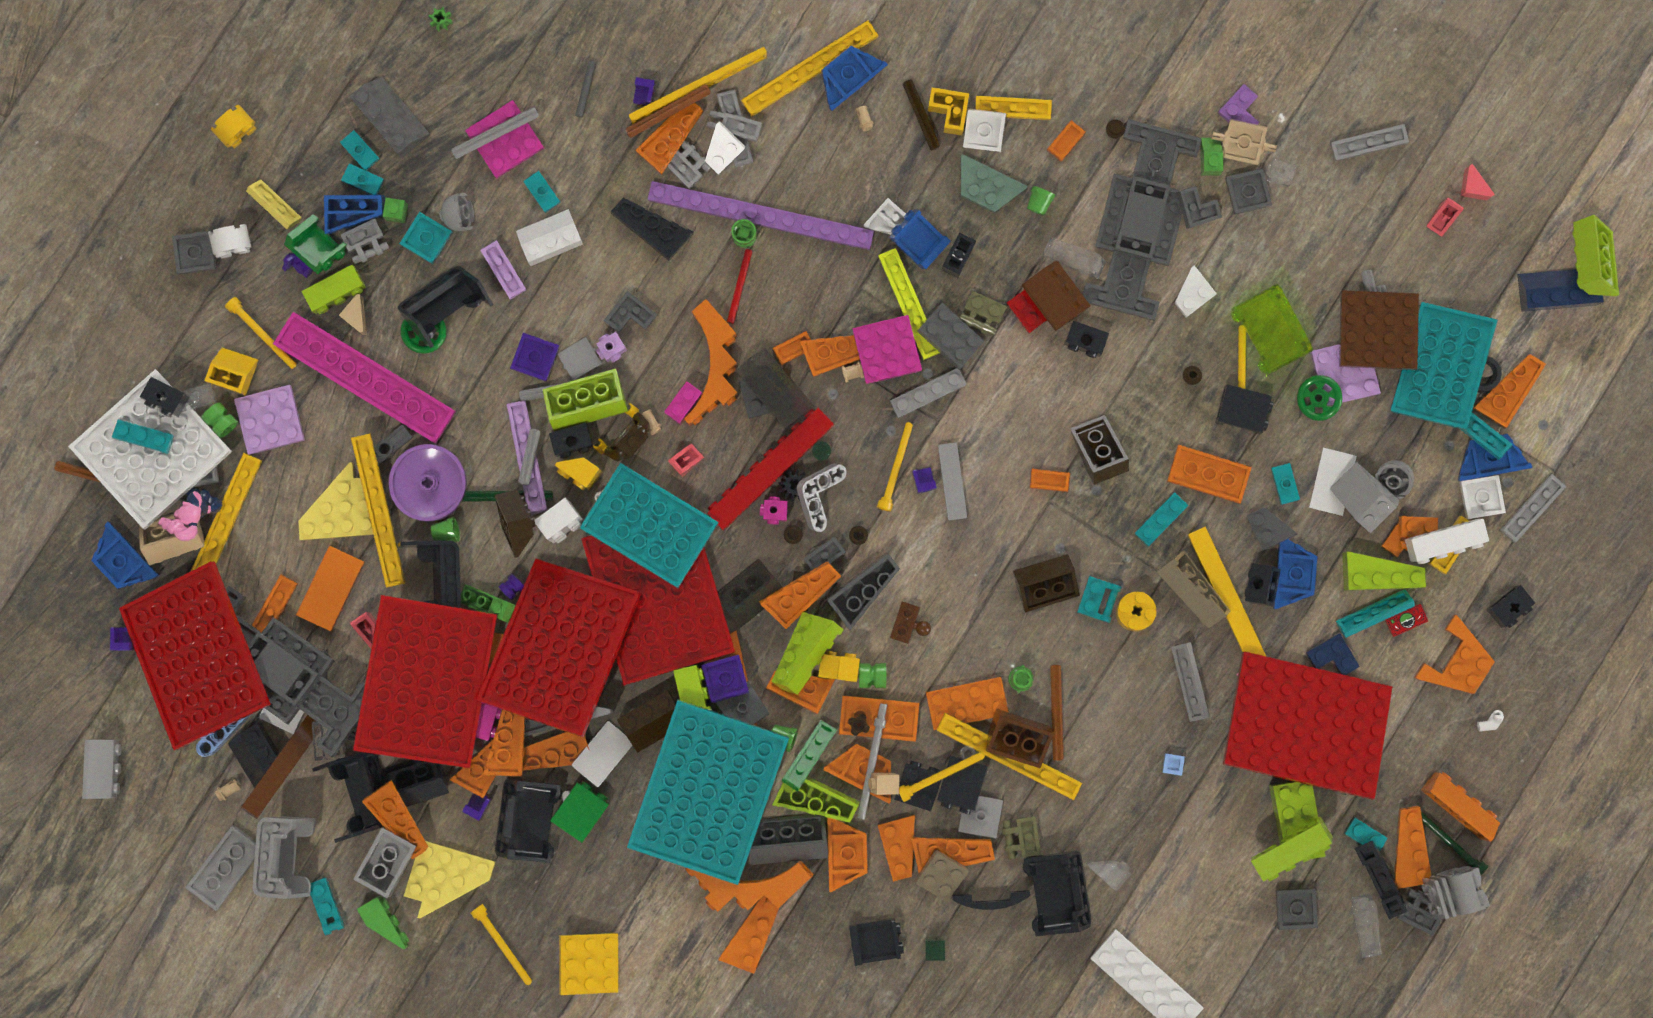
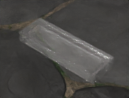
(199, 397)

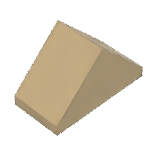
(355, 314)

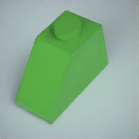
(1211, 157)

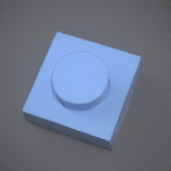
(1173, 764)

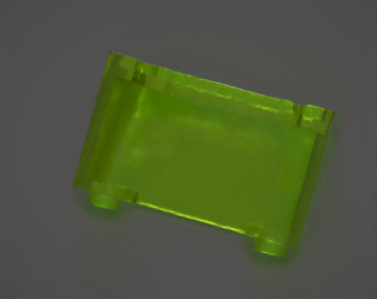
(1273, 329)

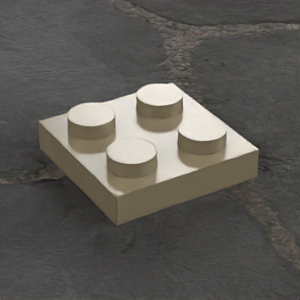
(941, 875)

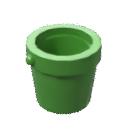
(1040, 200)
(446, 530)
(1020, 678)
(789, 732)

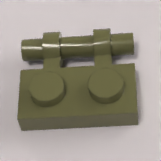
(983, 307)
(1027, 835)

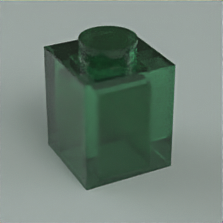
(934, 949)

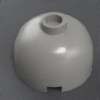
(457, 212)
(1396, 477)

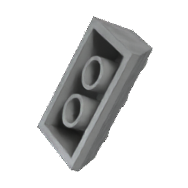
(101, 769)

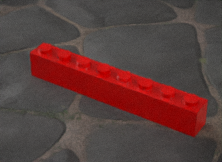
(770, 469)

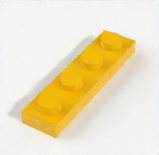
(1016, 107)

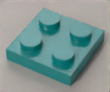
(426, 238)

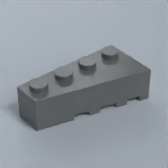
(862, 590)

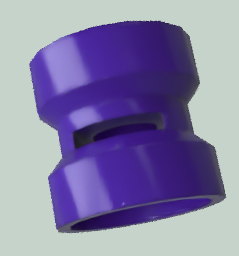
(511, 586)

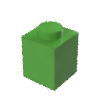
(395, 210)

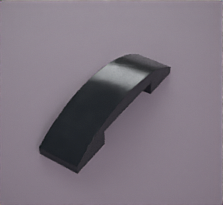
(1382, 879)
(1015, 898)

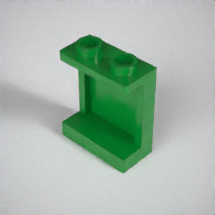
(314, 246)
(580, 811)

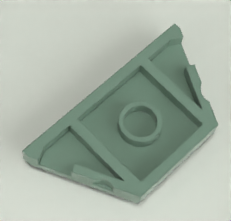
(987, 186)

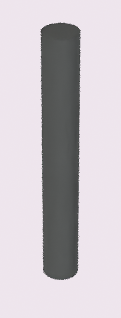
(585, 89)

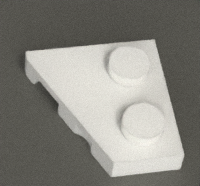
(723, 148)
(1194, 293)

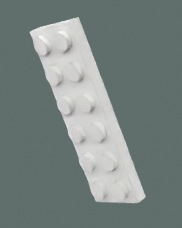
(1144, 979)

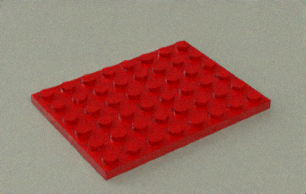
(670, 623)
(559, 647)
(194, 656)
(424, 682)
(1308, 725)

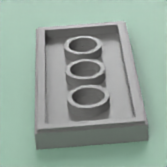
(223, 868)

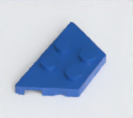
(848, 74)
(1480, 463)
(120, 560)
(1296, 574)

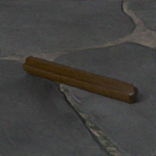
(921, 115)

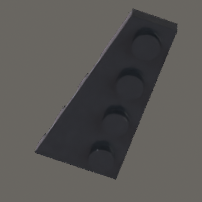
(656, 231)

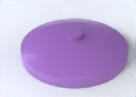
(427, 482)

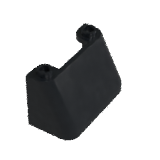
(526, 820)
(1059, 893)

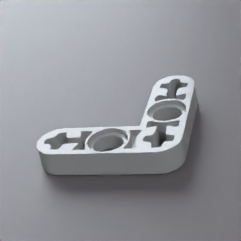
(813, 494)

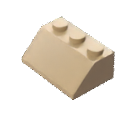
(161, 545)

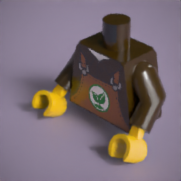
(629, 440)

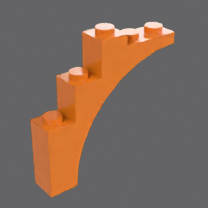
(721, 363)
(776, 888)

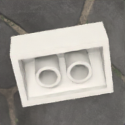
(549, 237)

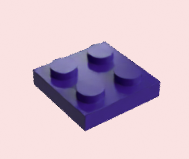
(534, 357)
(725, 678)

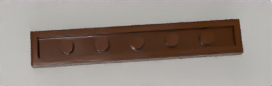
(279, 769)

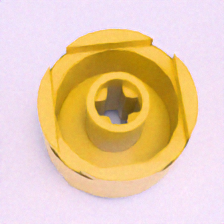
(233, 126)
(1146, 615)

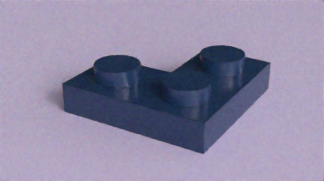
(1333, 650)

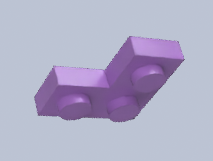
(1237, 106)

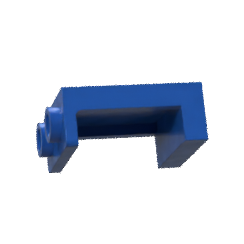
(918, 239)

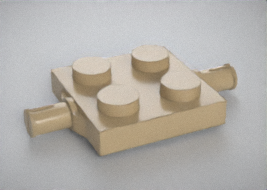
(1244, 141)

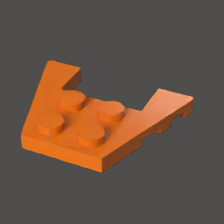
(1466, 666)

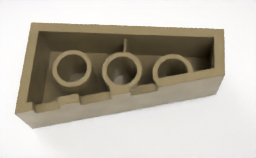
(1194, 589)

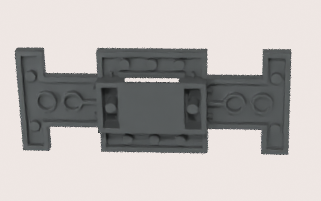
(1147, 223)
(299, 686)

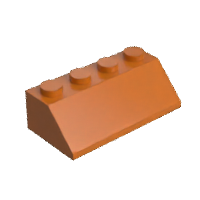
(1461, 807)

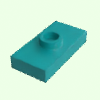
(359, 150)
(362, 179)
(542, 192)
(1285, 484)

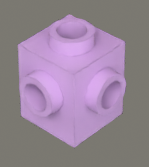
(607, 341)

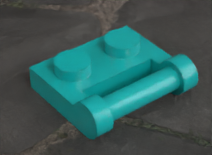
(1093, 596)

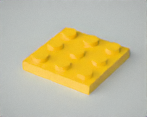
(588, 963)

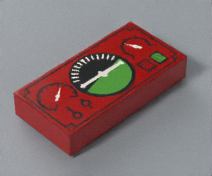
(1406, 620)

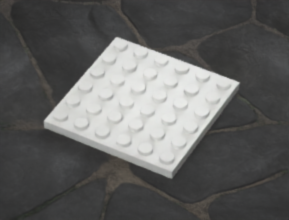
(143, 478)

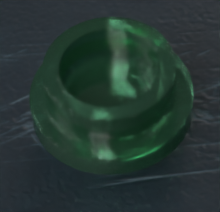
(821, 450)

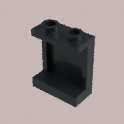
(1244, 409)
(962, 787)
(875, 941)

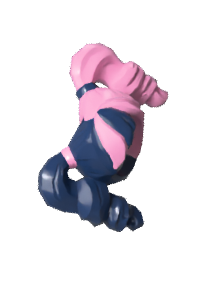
(197, 506)

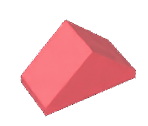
(1474, 185)
(1444, 216)
(685, 460)
(365, 626)

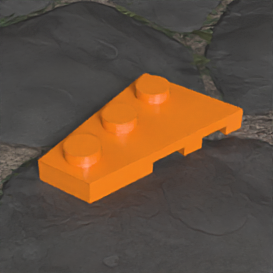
(811, 695)
(898, 846)

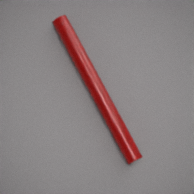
(739, 286)

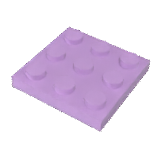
(1354, 382)
(269, 419)

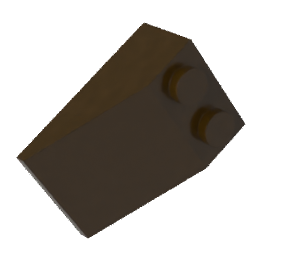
(1100, 449)

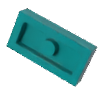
(1363, 833)

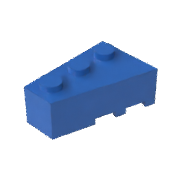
(350, 210)

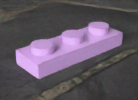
(503, 270)

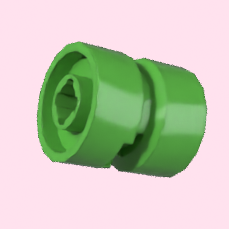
(744, 233)
(219, 419)
(872, 675)

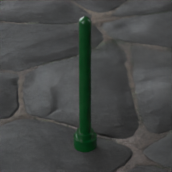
(1453, 845)

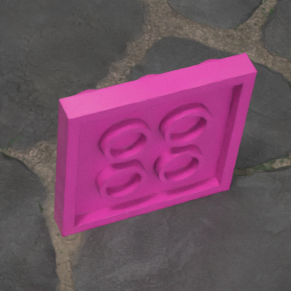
(509, 149)
(887, 349)

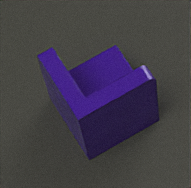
(644, 91)
(924, 480)
(120, 640)
(477, 806)

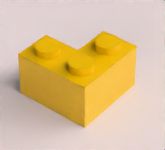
(953, 105)
(839, 667)

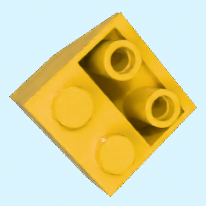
(231, 371)
(581, 470)

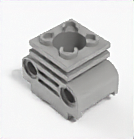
(1455, 892)

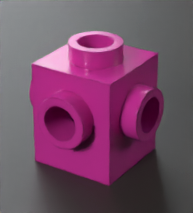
(780, 515)

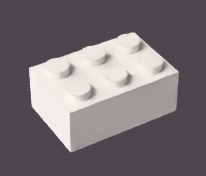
(559, 521)

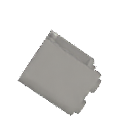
(276, 857)

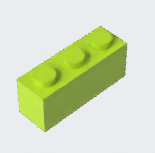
(334, 290)

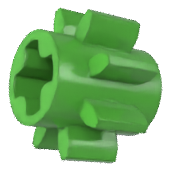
(443, 23)

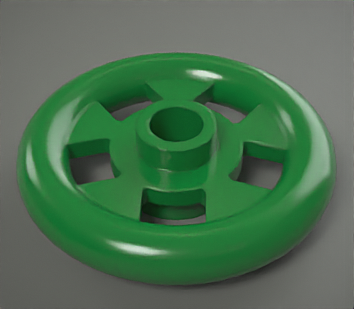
(413, 344)
(1328, 411)

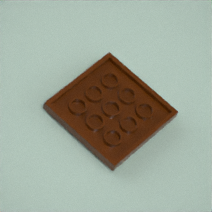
(1378, 330)

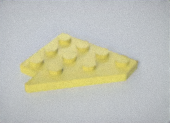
(338, 511)
(445, 875)

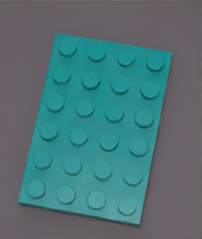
(1449, 366)
(649, 525)

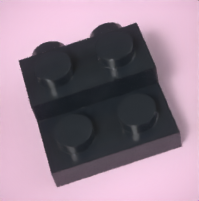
(913, 774)

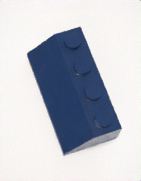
(1553, 291)

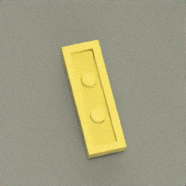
(273, 204)

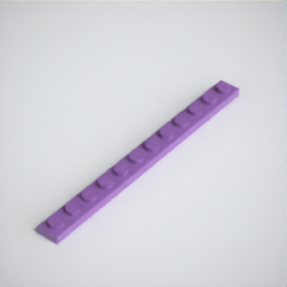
(760, 215)

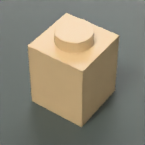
(884, 783)

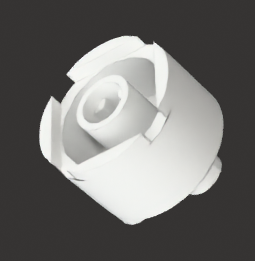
(230, 240)

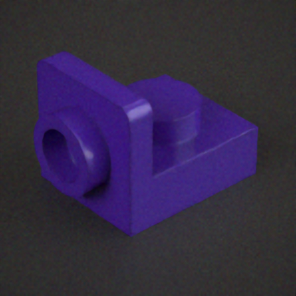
(292, 260)

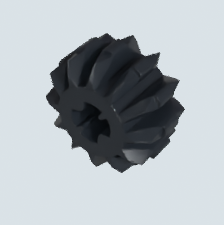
(788, 486)

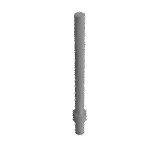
(879, 724)

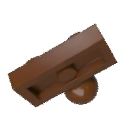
(906, 623)

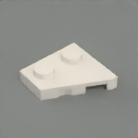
(885, 218)

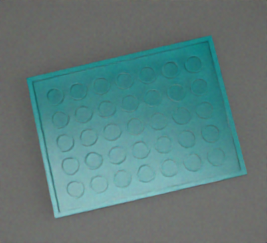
(707, 792)

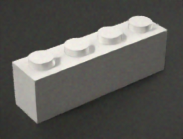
(1447, 540)

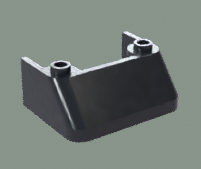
(440, 300)
(445, 569)
(362, 777)

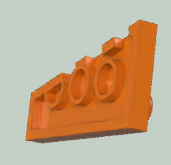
(668, 137)
(1411, 849)
(749, 941)

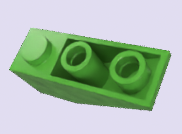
(487, 603)
(379, 919)

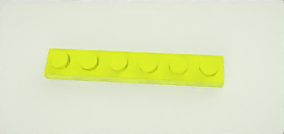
(906, 299)

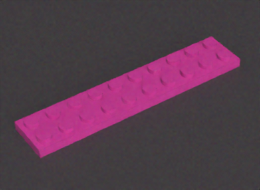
(364, 377)

